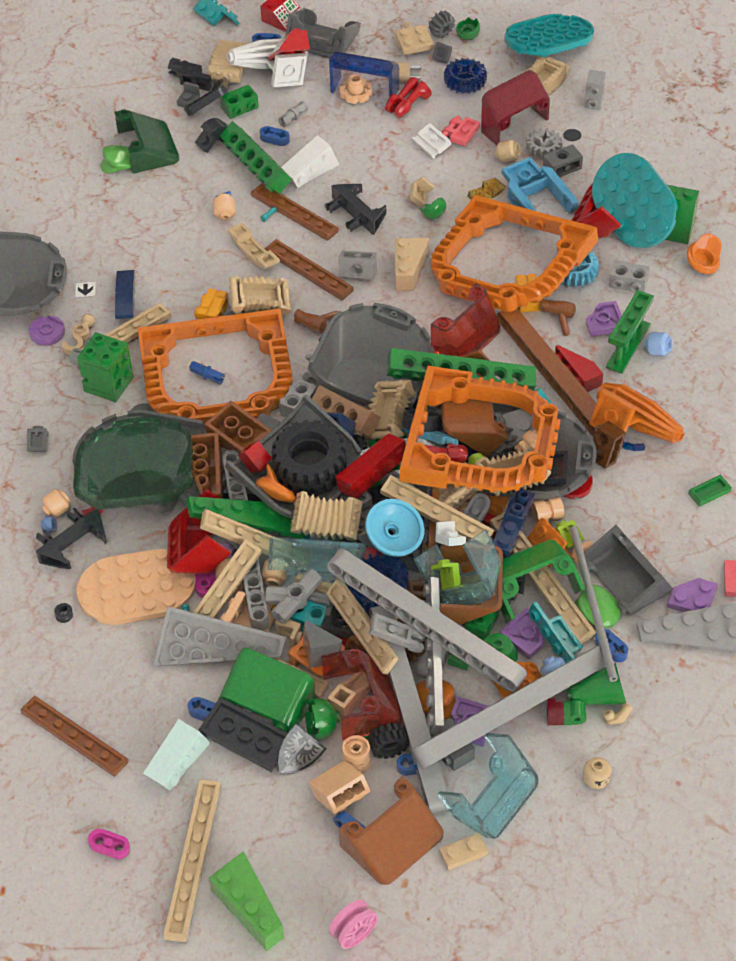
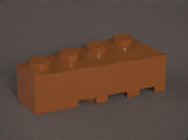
(208, 463)

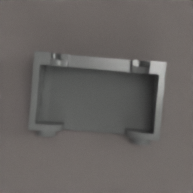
(323, 39)
(626, 571)

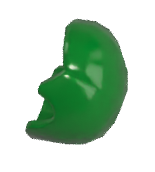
(468, 29)
(434, 210)

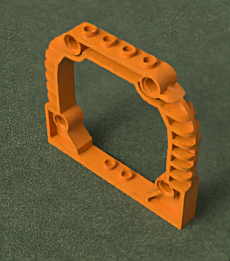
(481, 213)
(263, 326)
(437, 470)

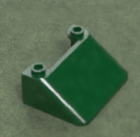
(154, 144)

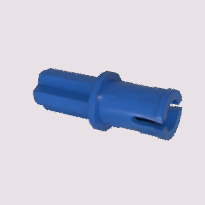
(207, 372)

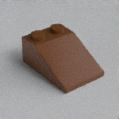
(236, 427)

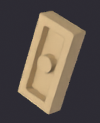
(463, 851)

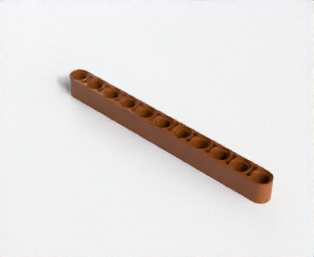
(549, 366)

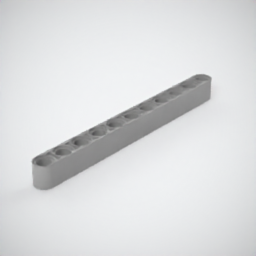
(252, 581)
(427, 620)
(509, 707)
(414, 721)

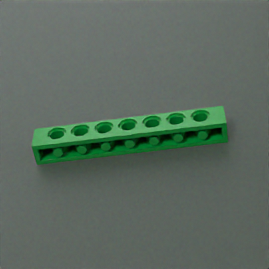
(488, 369)

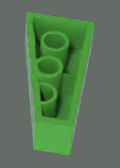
(246, 899)

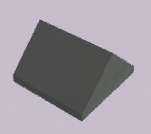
(318, 643)

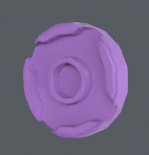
(46, 330)

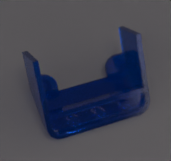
(363, 64)

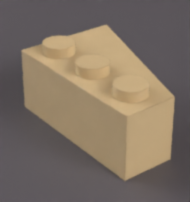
(409, 260)

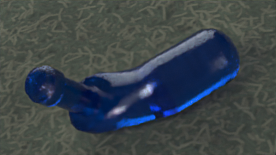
(633, 447)

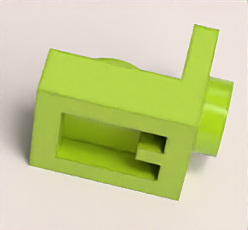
(563, 529)

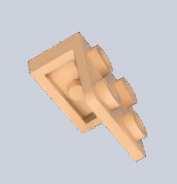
(238, 612)

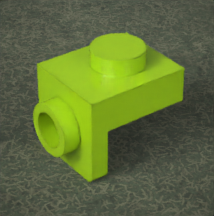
(448, 572)

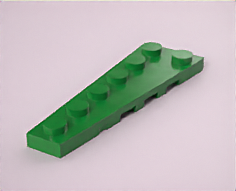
(249, 513)

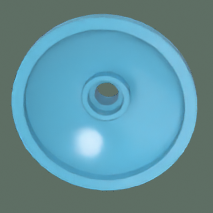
(401, 520)

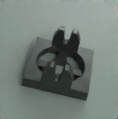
(335, 627)

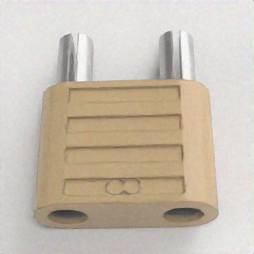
(404, 71)

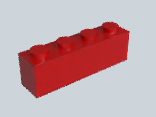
(371, 466)

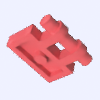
(461, 131)

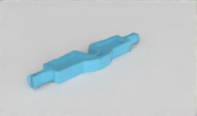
(436, 436)

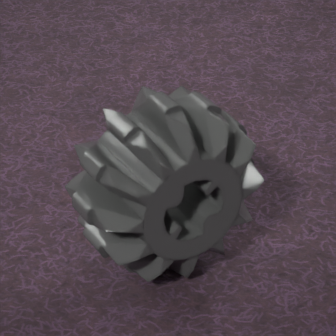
(441, 24)

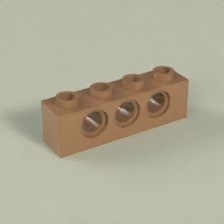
(331, 402)

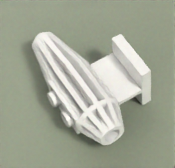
(287, 68)

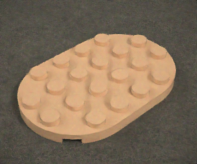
(132, 588)

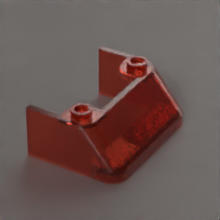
(375, 709)

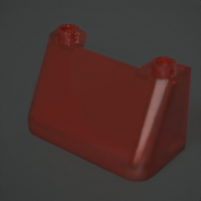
(470, 330)

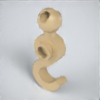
(80, 333)

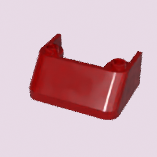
(590, 215)
(190, 547)

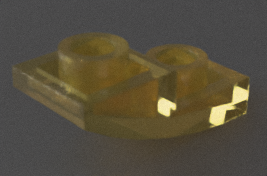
(489, 189)

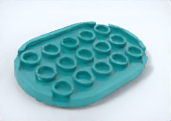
(548, 34)
(636, 199)

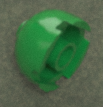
(321, 718)

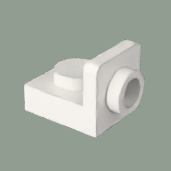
(447, 535)

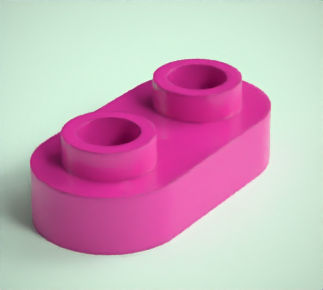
(204, 579)
(110, 843)

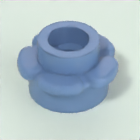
(49, 524)

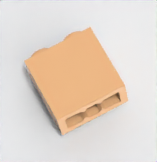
(339, 787)

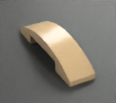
(251, 248)

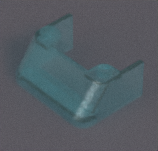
(307, 554)
(475, 585)
(503, 796)

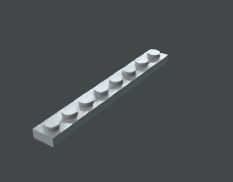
(434, 666)

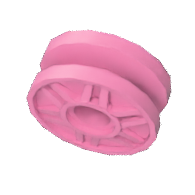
(353, 924)

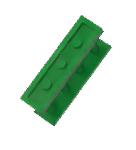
(629, 331)

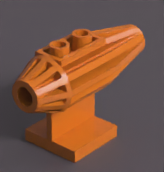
(632, 409)

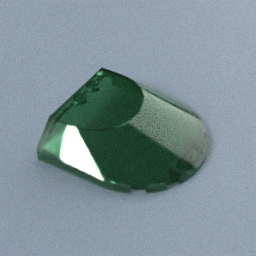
(134, 464)

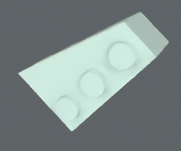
(176, 755)

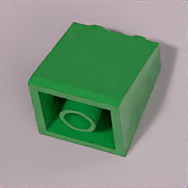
(685, 215)

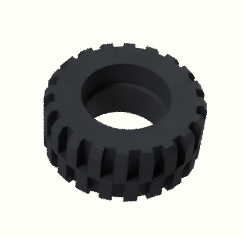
(305, 437)

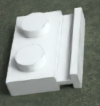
(431, 141)

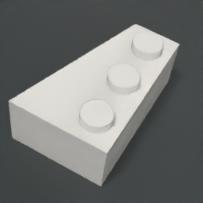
(310, 162)

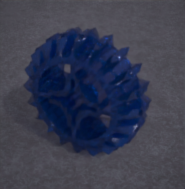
(465, 75)

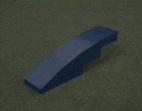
(124, 294)

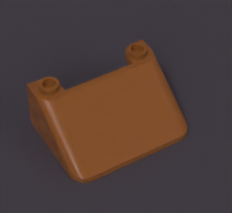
(473, 425)
(465, 613)
(395, 837)

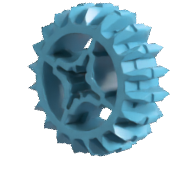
(584, 272)

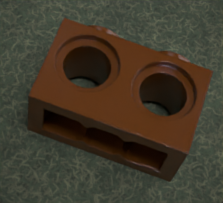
(608, 443)

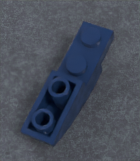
(513, 521)

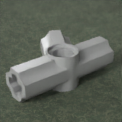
(293, 597)

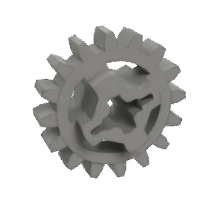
(543, 142)

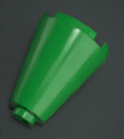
(598, 689)

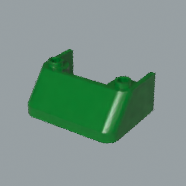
(531, 560)

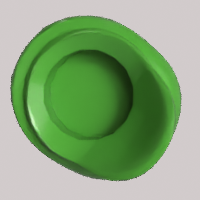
(115, 158)
(607, 605)

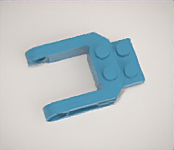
(527, 178)

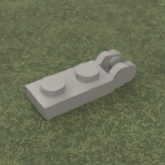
(396, 633)

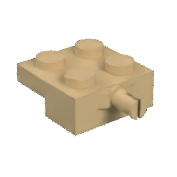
(413, 39)

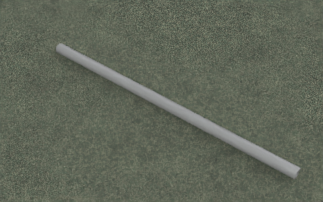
(593, 605)

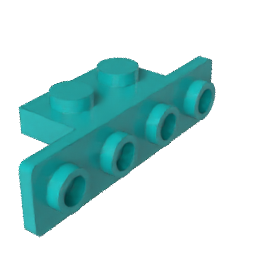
(213, 12)
(556, 632)

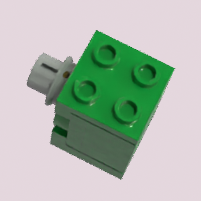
(104, 366)

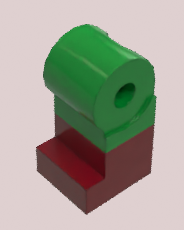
(565, 712)

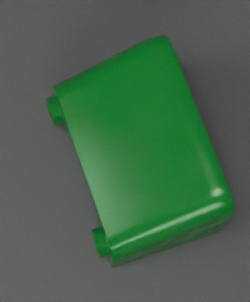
(269, 688)

